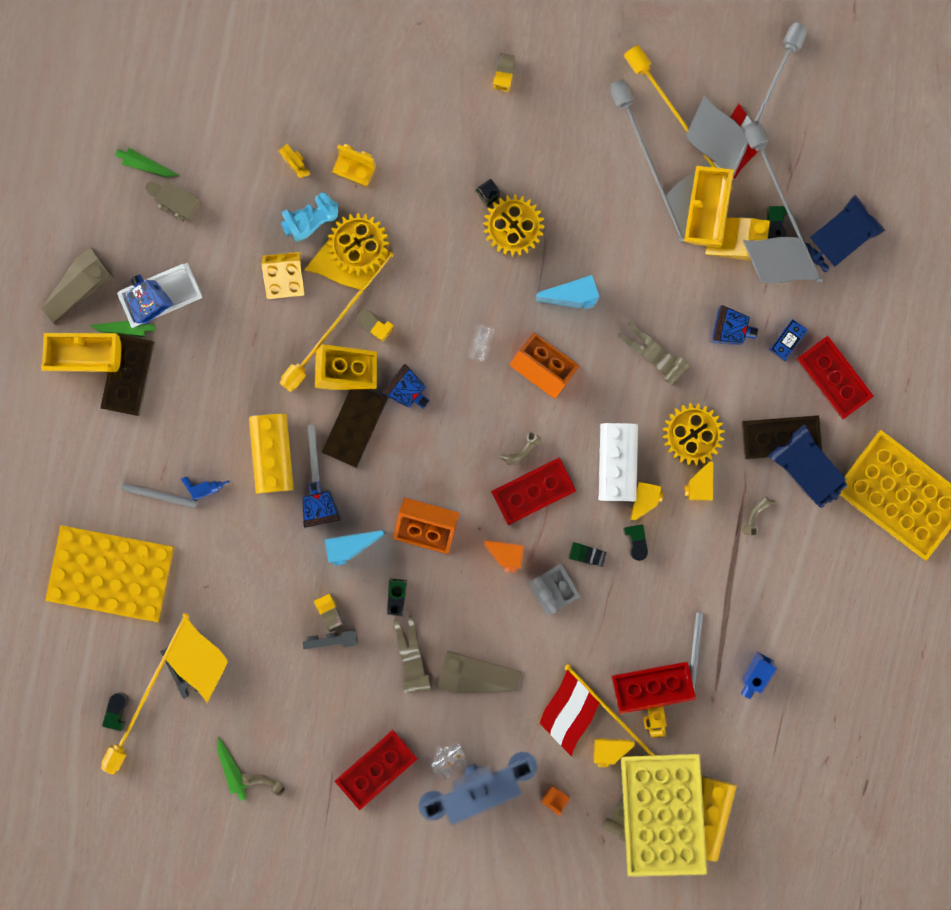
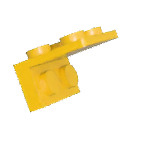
(354, 165)
(282, 275)

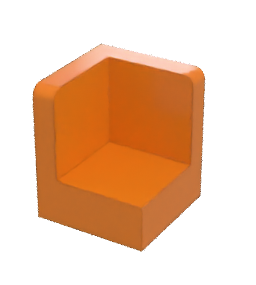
(555, 799)

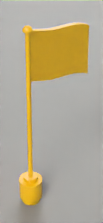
(326, 267)
(194, 660)

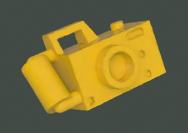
(294, 160)
(657, 720)

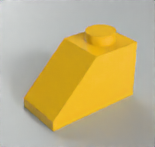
(701, 484)
(646, 499)
(610, 750)

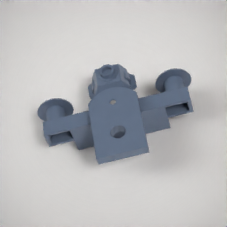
(479, 790)

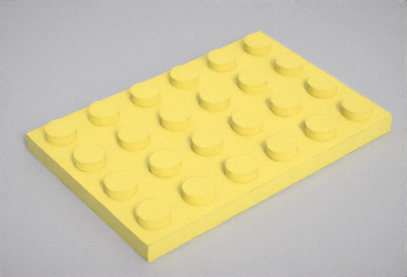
(663, 815)

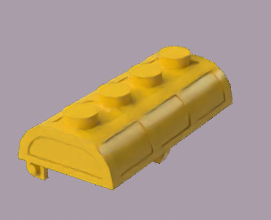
(709, 206)
(81, 352)
(271, 453)
(717, 805)

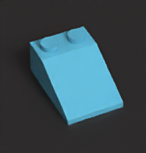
(572, 294)
(347, 547)

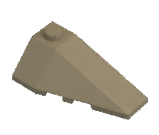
(78, 283)
(473, 675)

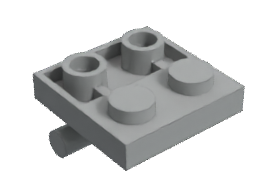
(554, 589)

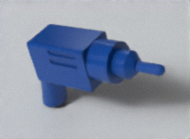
(203, 489)

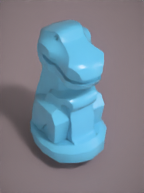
(305, 221)

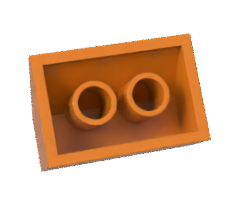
(544, 365)
(426, 525)
(506, 554)

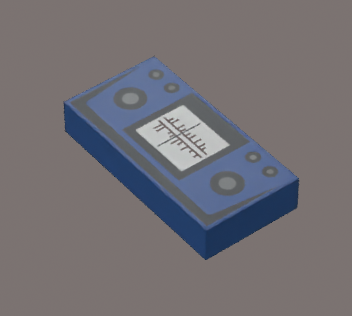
(788, 340)

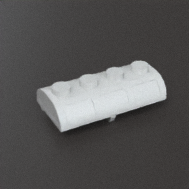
(177, 283)
(618, 462)

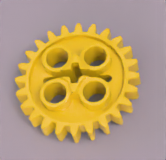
(349, 229)
(500, 236)
(683, 420)

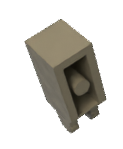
(174, 199)

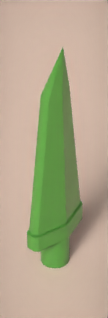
(138, 161)
(124, 328)
(231, 772)

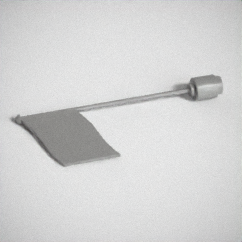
(718, 134)
(680, 196)
(780, 257)

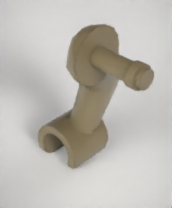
(514, 458)
(750, 528)
(248, 780)

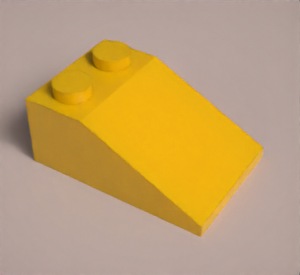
(735, 231)
(345, 368)

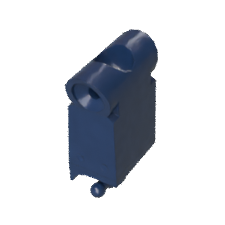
(844, 234)
(810, 468)

